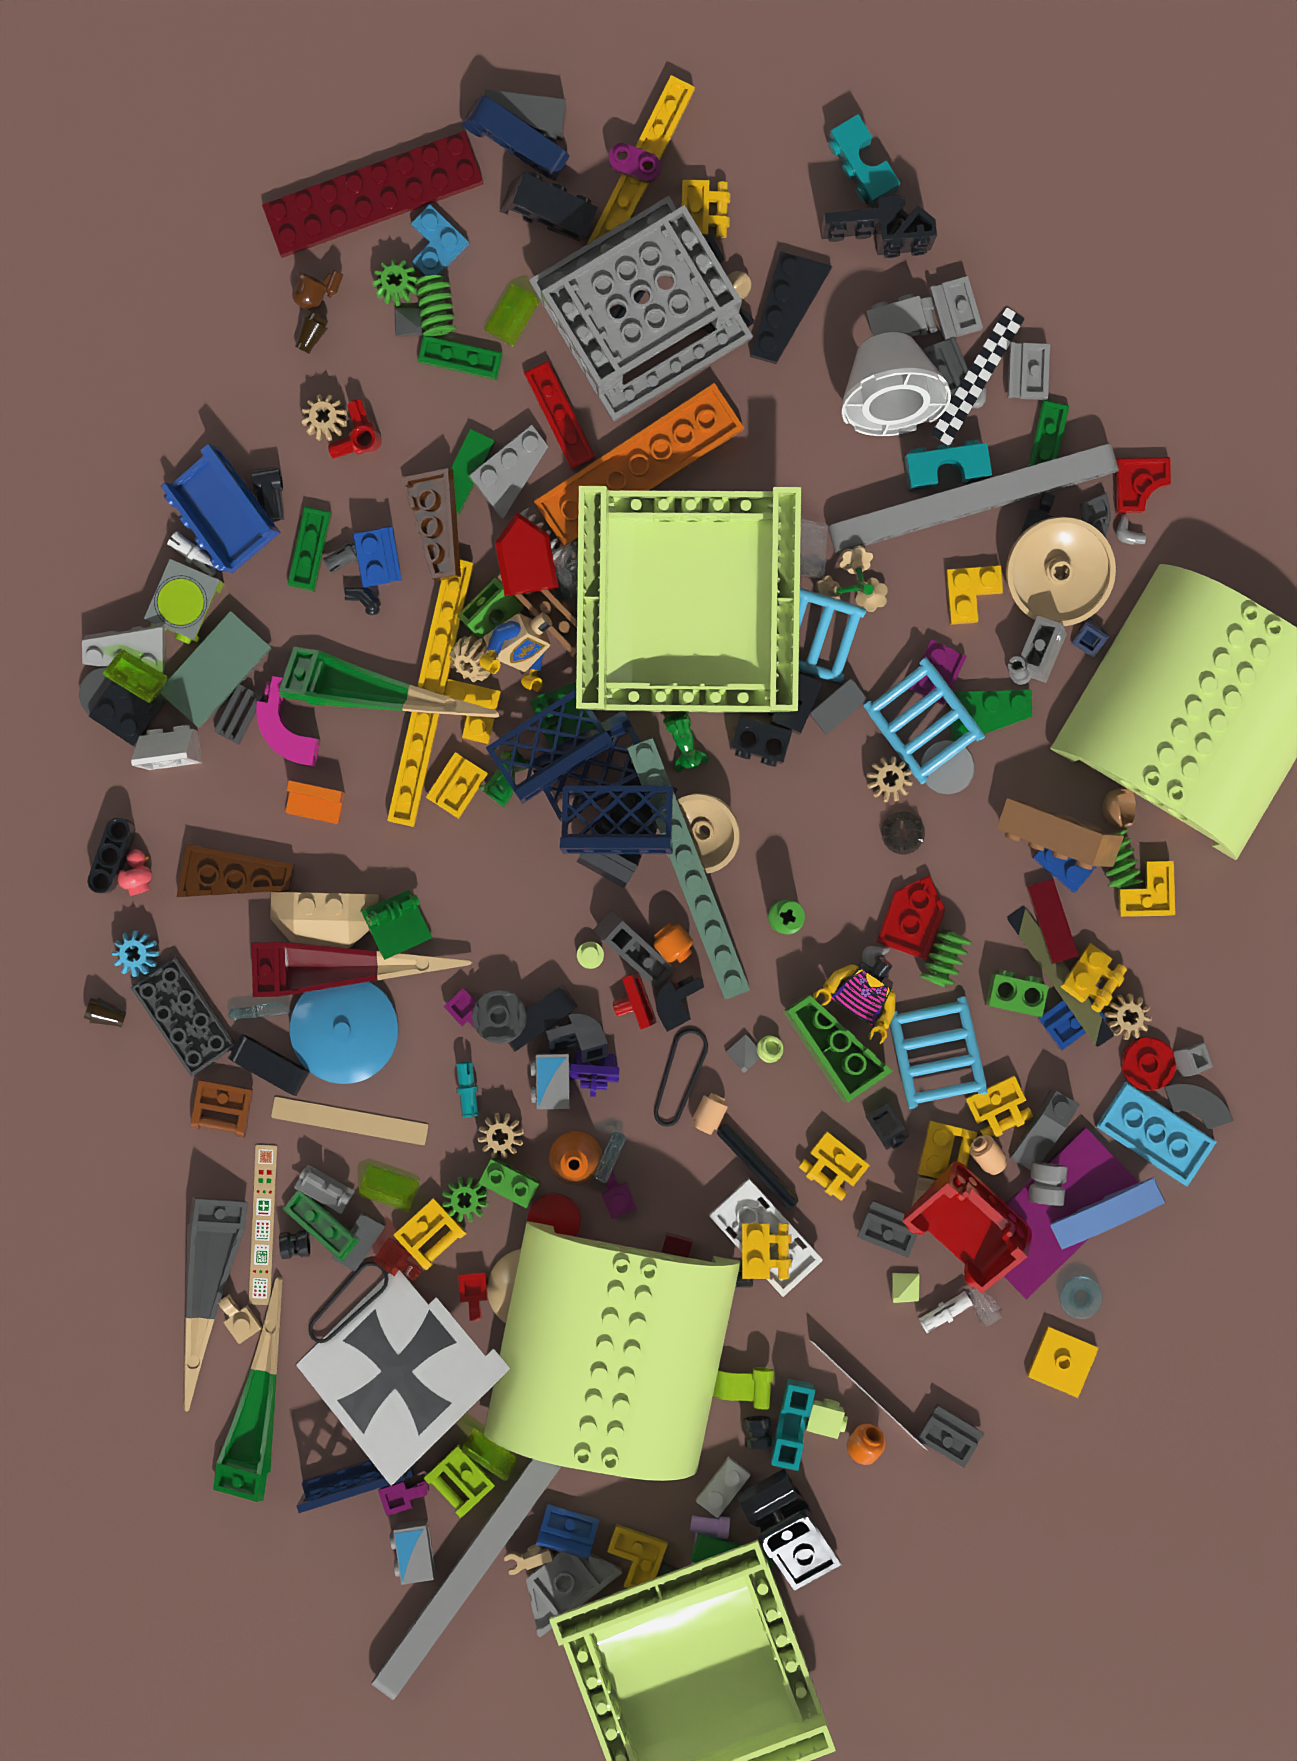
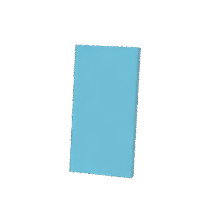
(1156, 1134)

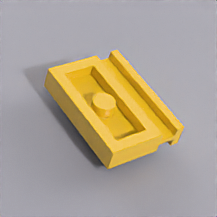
(457, 785)

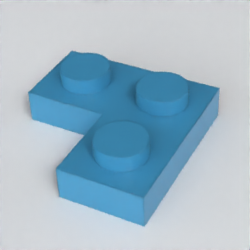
(443, 239)

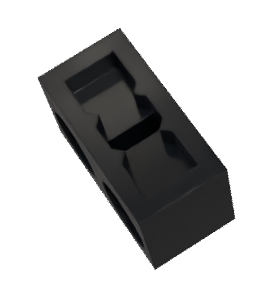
(762, 733)

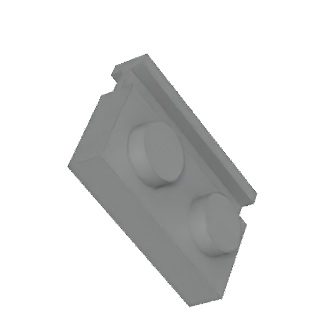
(956, 308)
(1028, 371)

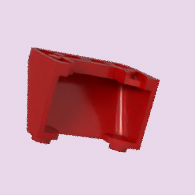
(971, 1225)

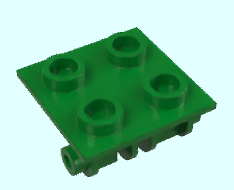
(551, 722)
(396, 924)

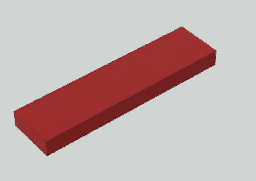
(559, 415)

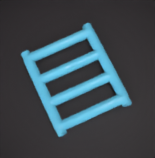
(830, 604)
(941, 690)
(966, 1032)

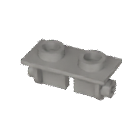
(324, 1189)

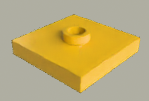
(1062, 1361)

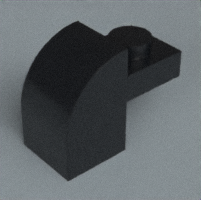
(669, 1003)
(581, 1032)

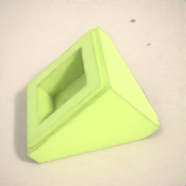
(905, 1287)

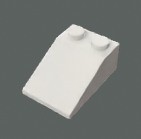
(167, 749)

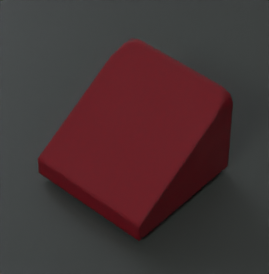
(676, 1245)

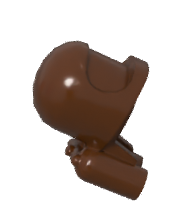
(310, 290)

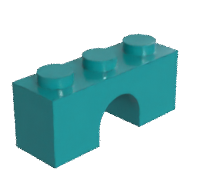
(871, 181)
(970, 460)
(791, 1424)

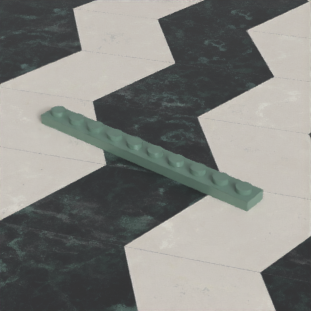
(691, 875)

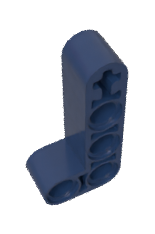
(515, 136)

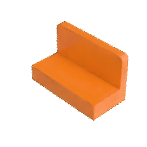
(314, 802)

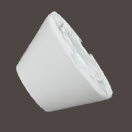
(893, 387)

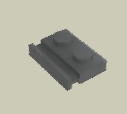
(949, 362)
(885, 1228)
(950, 1435)

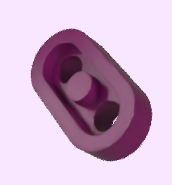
(633, 163)

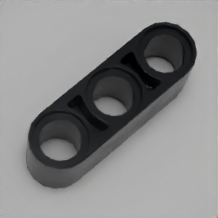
(100, 863)
(544, 1015)
(268, 1064)

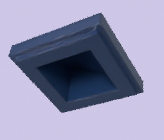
(1090, 637)

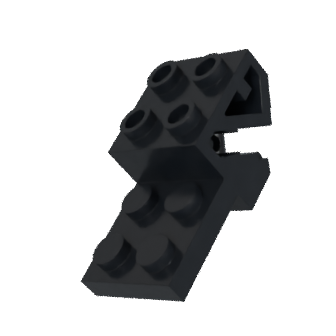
(913, 236)
(620, 867)
(788, 1529)

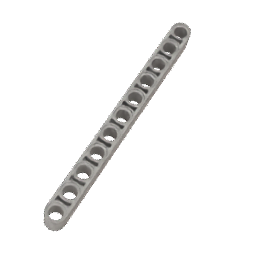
(973, 498)
(463, 1577)

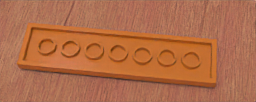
(645, 458)

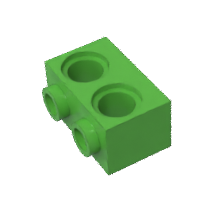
(1015, 1000)
(509, 1182)

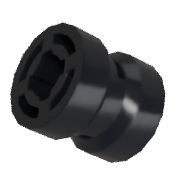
(294, 1244)
(757, 1431)

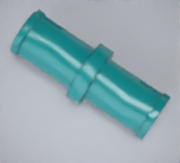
(467, 1089)

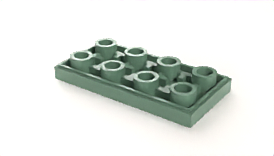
(215, 669)

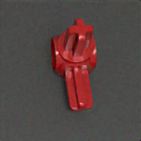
(353, 442)

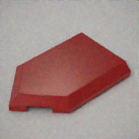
(525, 558)
(913, 919)

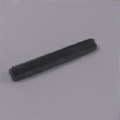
(757, 1166)

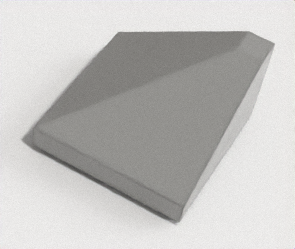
(744, 1053)

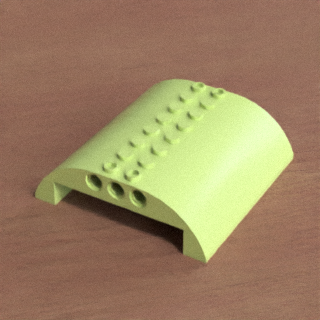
(688, 600)
(1193, 706)
(610, 1356)
(697, 1667)

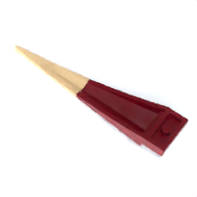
(301, 968)

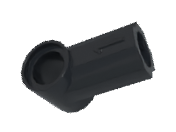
(268, 487)

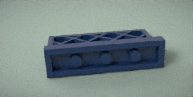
(615, 727)
(560, 767)
(617, 843)
(343, 1485)

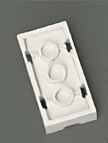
(745, 1208)

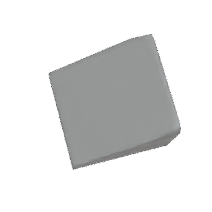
(1193, 1059)

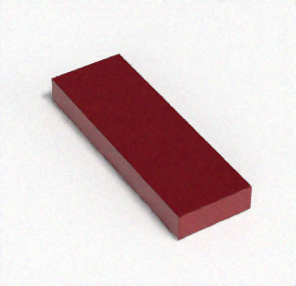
(1052, 921)

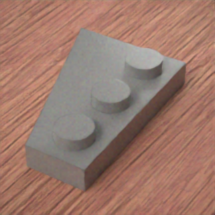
(509, 469)
(141, 642)

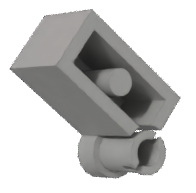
(904, 316)
(1039, 652)

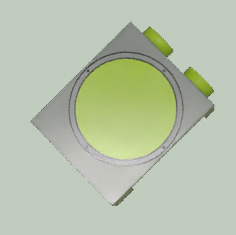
(182, 600)

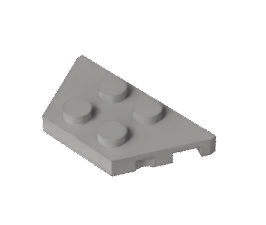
(566, 1585)

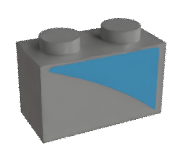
(552, 1080)
(413, 1551)

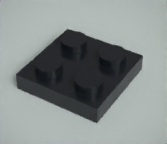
(125, 713)

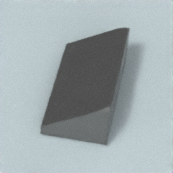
(838, 706)
(368, 1231)

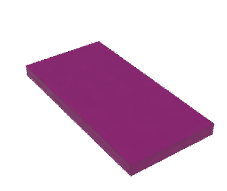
(1090, 1177)

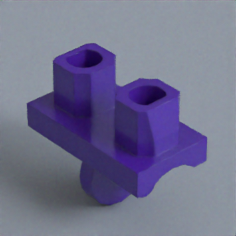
(595, 1074)

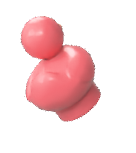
(136, 879)

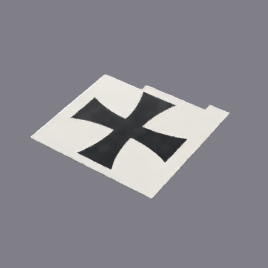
(400, 1375)

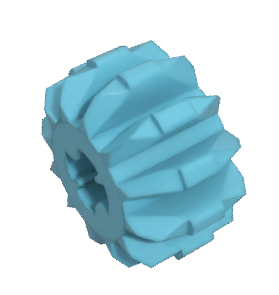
(126, 955)

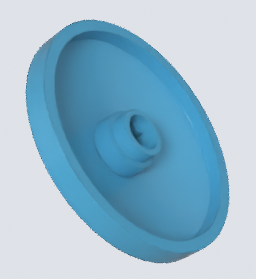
(344, 1032)

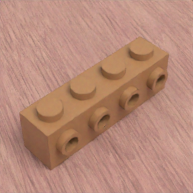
(564, 624)

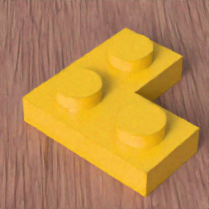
(965, 585)
(476, 727)
(1156, 898)
(642, 1549)

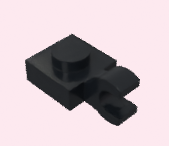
(1042, 512)

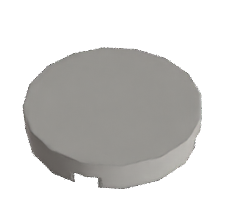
(954, 773)

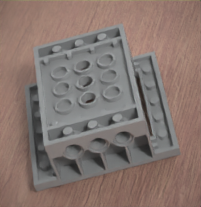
(610, 272)

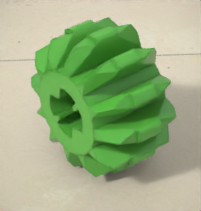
(389, 290)
(456, 1197)

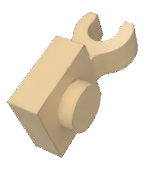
(241, 1322)
(532, 1558)

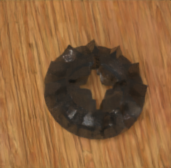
(896, 843)

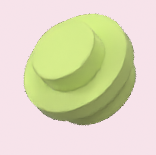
(590, 955)
(769, 1049)

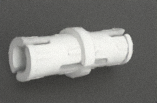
(192, 553)
(945, 1312)

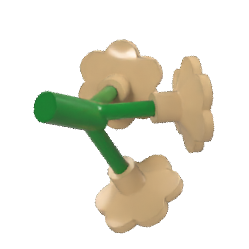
(870, 593)

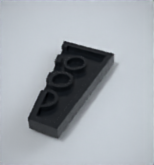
(789, 297)

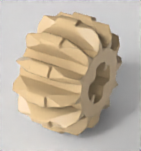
(334, 414)
(466, 658)
(881, 774)
(1138, 1018)
(495, 1142)

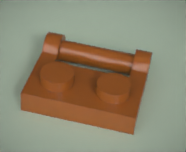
(223, 1099)

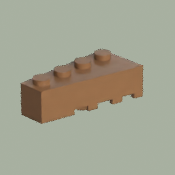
(1059, 834)

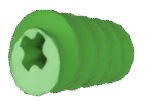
(434, 305)
(1122, 870)
(796, 912)
(946, 958)

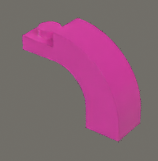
(277, 735)

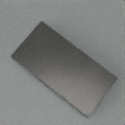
(183, 1016)

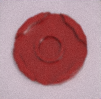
(1148, 1063)
(558, 1212)

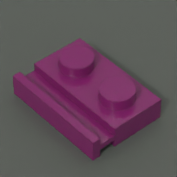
(947, 663)

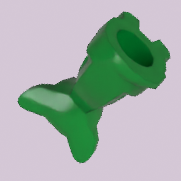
(679, 726)
(498, 787)

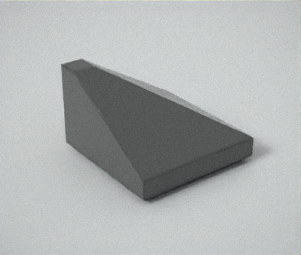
(408, 322)

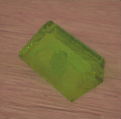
(512, 315)
(135, 676)
(388, 1188)
(489, 1454)

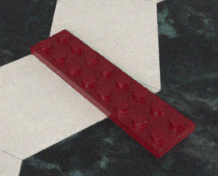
(372, 194)

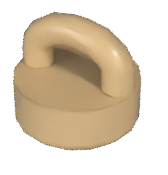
(741, 283)

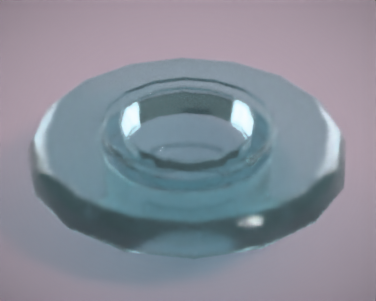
(1087, 1309)

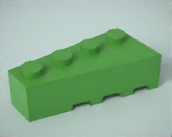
(840, 1056)

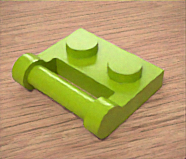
(466, 1476)

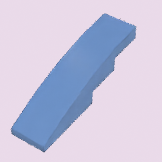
(1108, 1213)

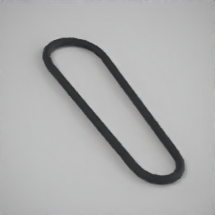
(667, 1073)
(354, 1314)

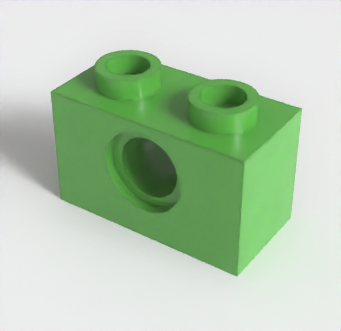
(491, 598)

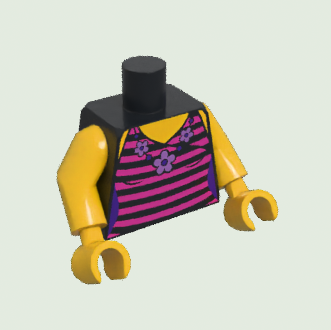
(863, 993)

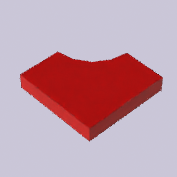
(1137, 481)

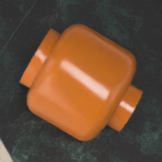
(673, 942)
(866, 1444)

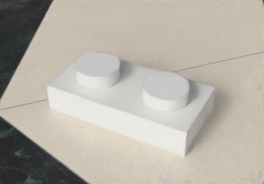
(723, 1487)

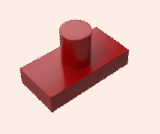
(635, 1001)

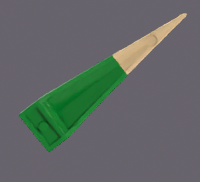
(335, 682)
(248, 1446)

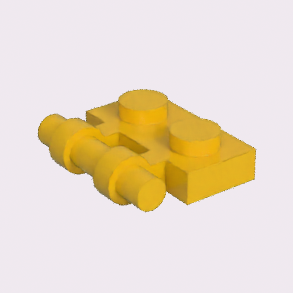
(697, 198)
(1087, 972)
(999, 1098)
(839, 1159)
(756, 1251)

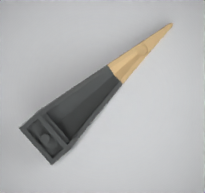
(211, 1247)

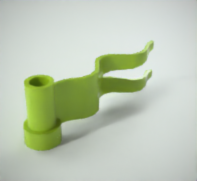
(745, 1386)

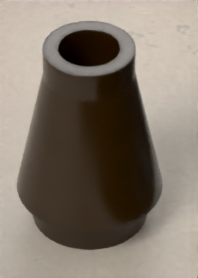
(311, 331)
(103, 1013)

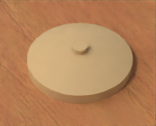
(1061, 570)

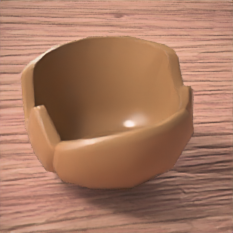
(1119, 808)

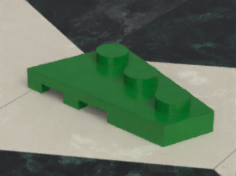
(993, 709)

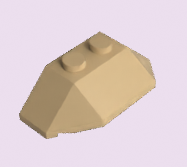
(321, 917)

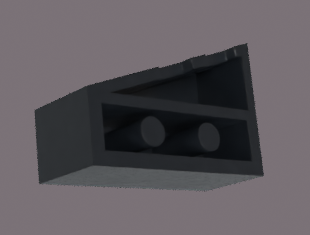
(549, 206)

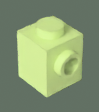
(826, 1418)

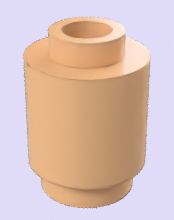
(709, 1113)
(988, 1154)

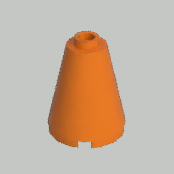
(576, 1146)

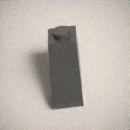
(539, 112)
(633, 949)
(1045, 1128)

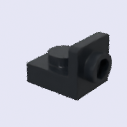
(888, 1127)

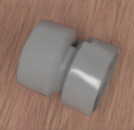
(1047, 1183)

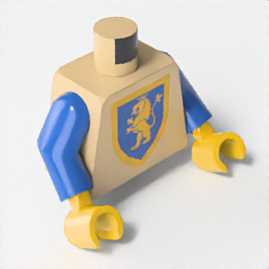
(519, 644)

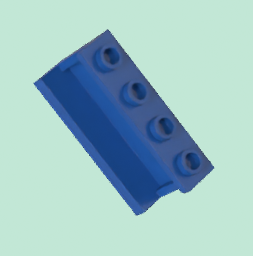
(220, 511)

